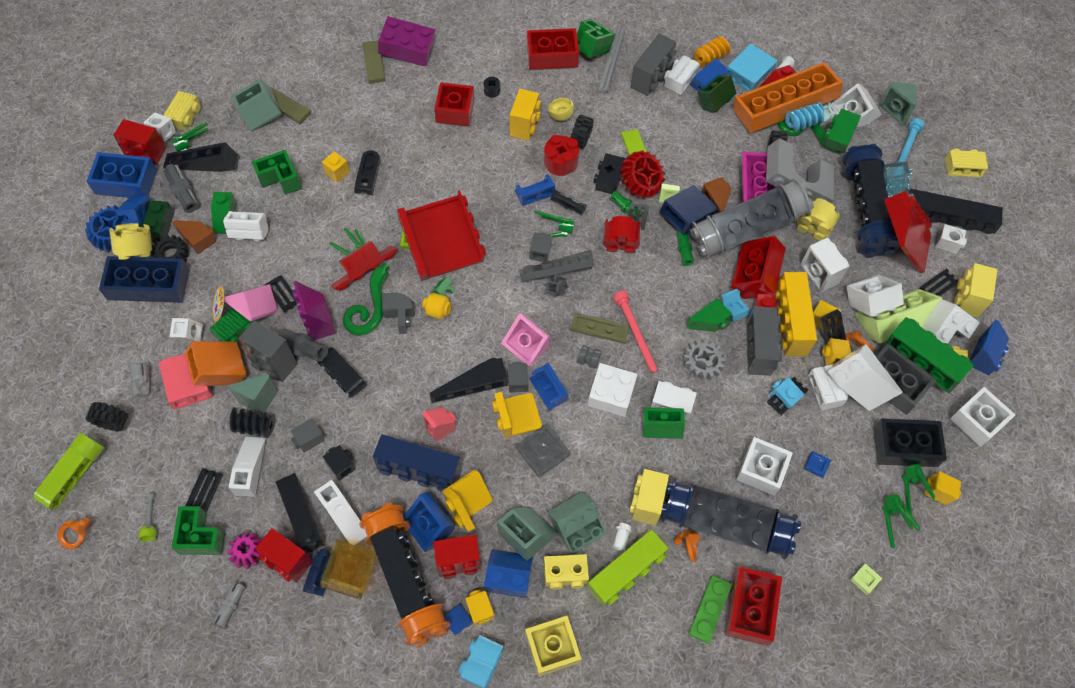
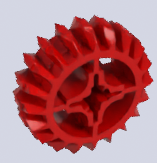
(646, 178)

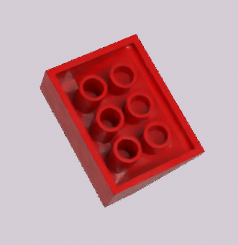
(910, 227)

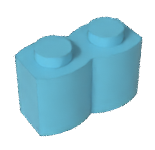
(481, 662)

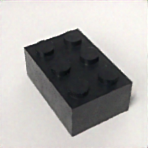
(909, 442)

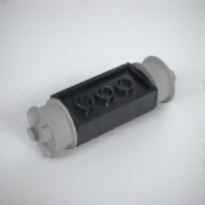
(752, 218)

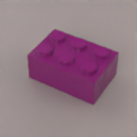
(406, 41)

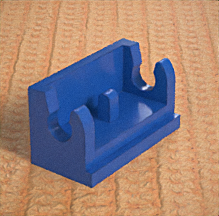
(708, 74)
(535, 191)
(134, 208)
(549, 386)

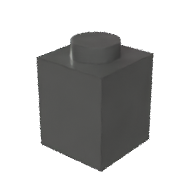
(540, 247)
(517, 377)
(307, 435)

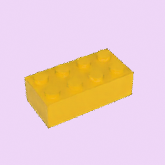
(795, 314)

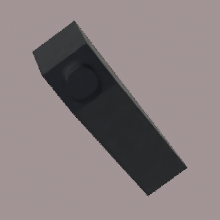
(206, 158)
(480, 378)
(299, 514)

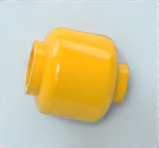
(437, 306)

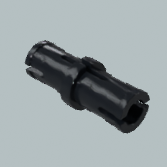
(568, 202)

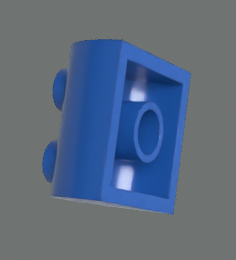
(428, 521)

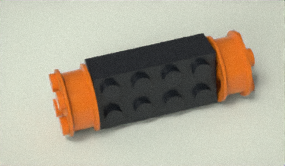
(416, 607)

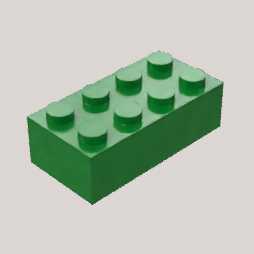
(930, 354)

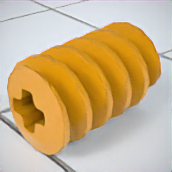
(714, 49)

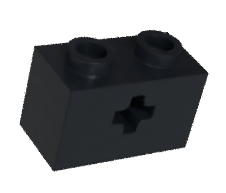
(608, 177)

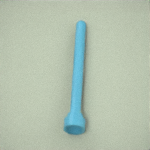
(915, 126)

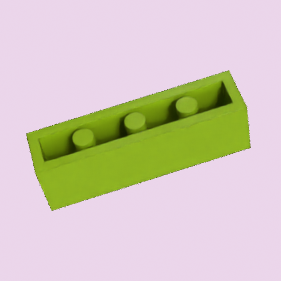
(627, 568)

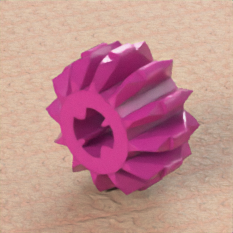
(238, 556)

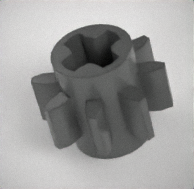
(556, 285)

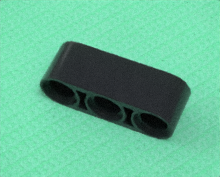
(342, 372)

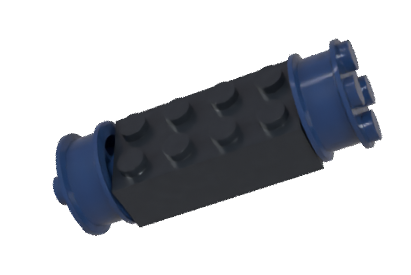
(866, 172)
(730, 518)

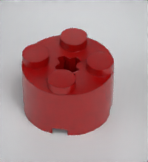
(561, 155)
(621, 234)

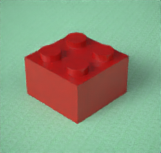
(454, 104)
(139, 140)
(283, 555)
(457, 556)

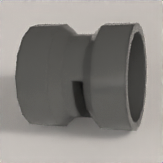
(589, 356)

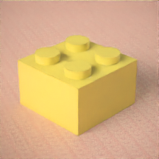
(976, 289)
(650, 496)
(553, 646)

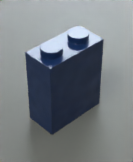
(686, 208)

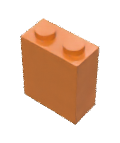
(215, 363)

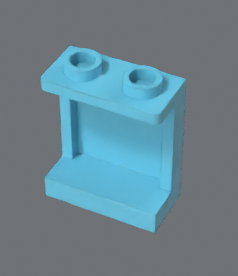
(751, 67)

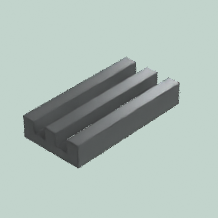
(639, 207)

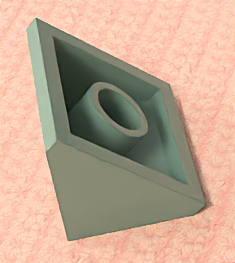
(899, 101)
(255, 392)

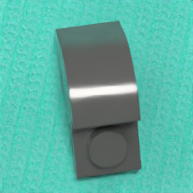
(398, 306)

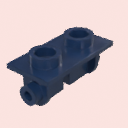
(316, 572)

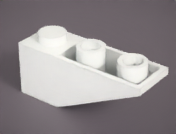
(247, 467)
(341, 512)

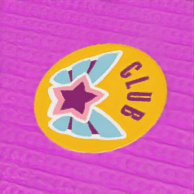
(218, 303)

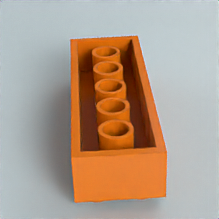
(772, 101)

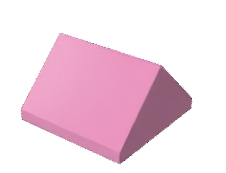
(253, 303)
(526, 340)

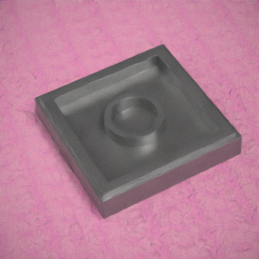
(543, 450)

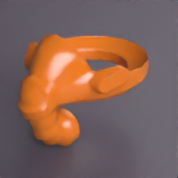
(856, 338)
(79, 527)
(691, 539)

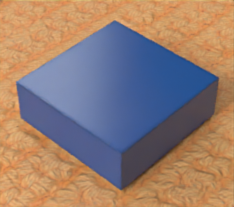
(817, 464)
(458, 619)

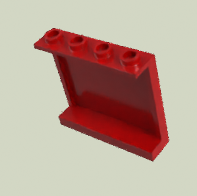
(441, 236)

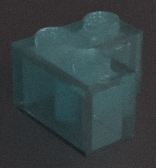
(897, 177)

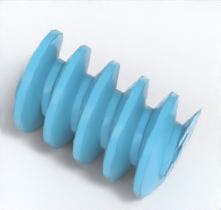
(805, 116)

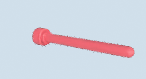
(622, 299)

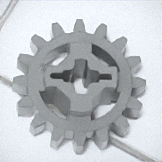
(699, 364)

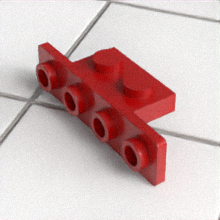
(360, 261)

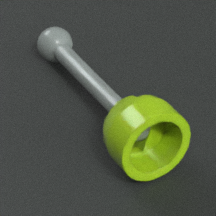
(148, 532)

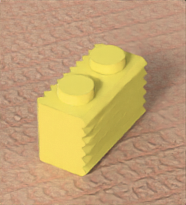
(182, 110)
(966, 163)

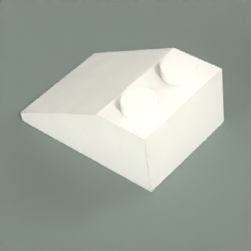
(864, 378)

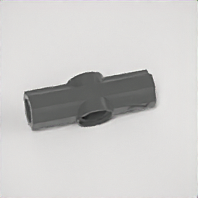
(181, 188)
(303, 345)

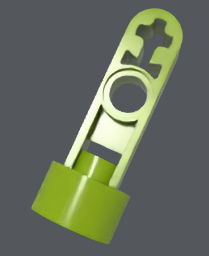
(68, 471)

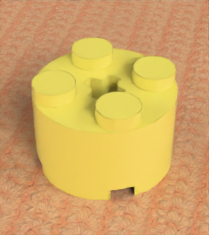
(821, 221)
(131, 240)

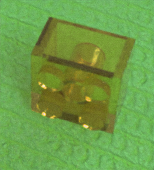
(348, 569)

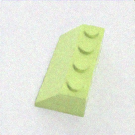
(917, 306)

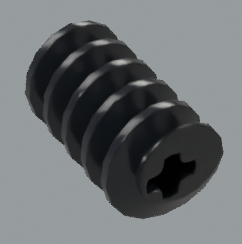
(251, 424)

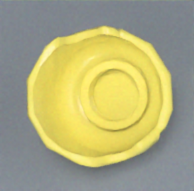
(561, 109)

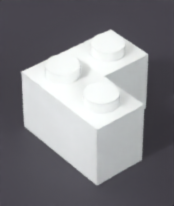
(949, 319)

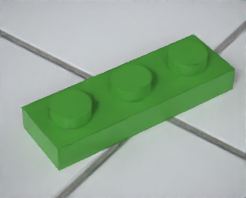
(710, 609)

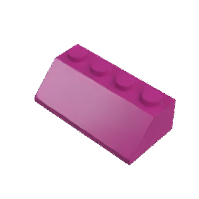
(754, 175)

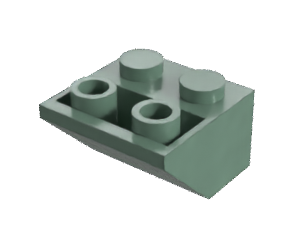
(257, 104)
(577, 522)
(525, 531)

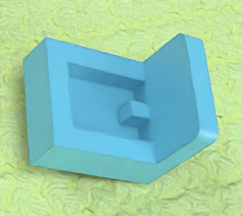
(735, 305)
(787, 392)

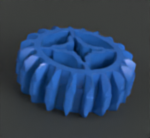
(99, 226)

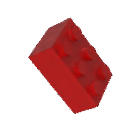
(552, 48)
(759, 267)
(753, 606)

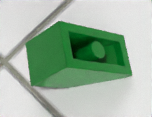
(221, 204)
(711, 317)

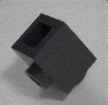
(339, 462)

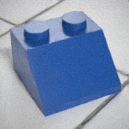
(990, 349)
(507, 574)

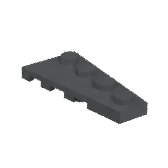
(561, 265)

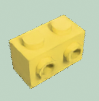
(565, 571)

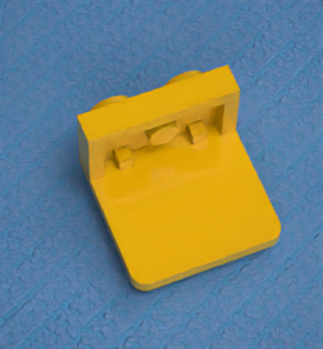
(516, 414)
(467, 498)

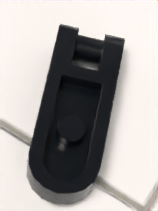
(367, 172)

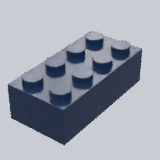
(144, 279)
(416, 463)

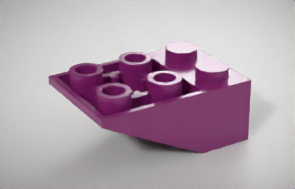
(313, 311)

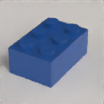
(121, 175)

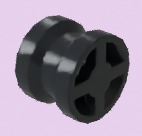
(491, 87)

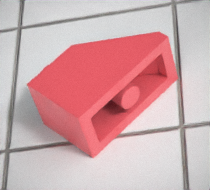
(439, 422)

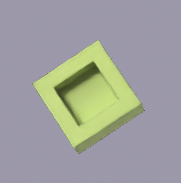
(668, 191)
(866, 579)

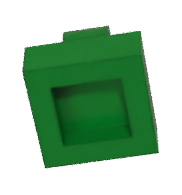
(443, 286)

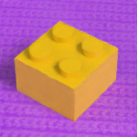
(525, 114)

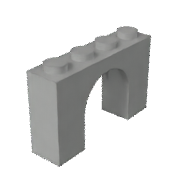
(781, 171)

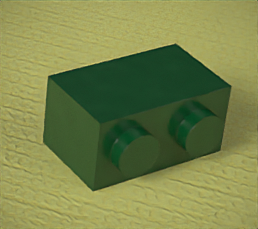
(717, 93)
(159, 219)

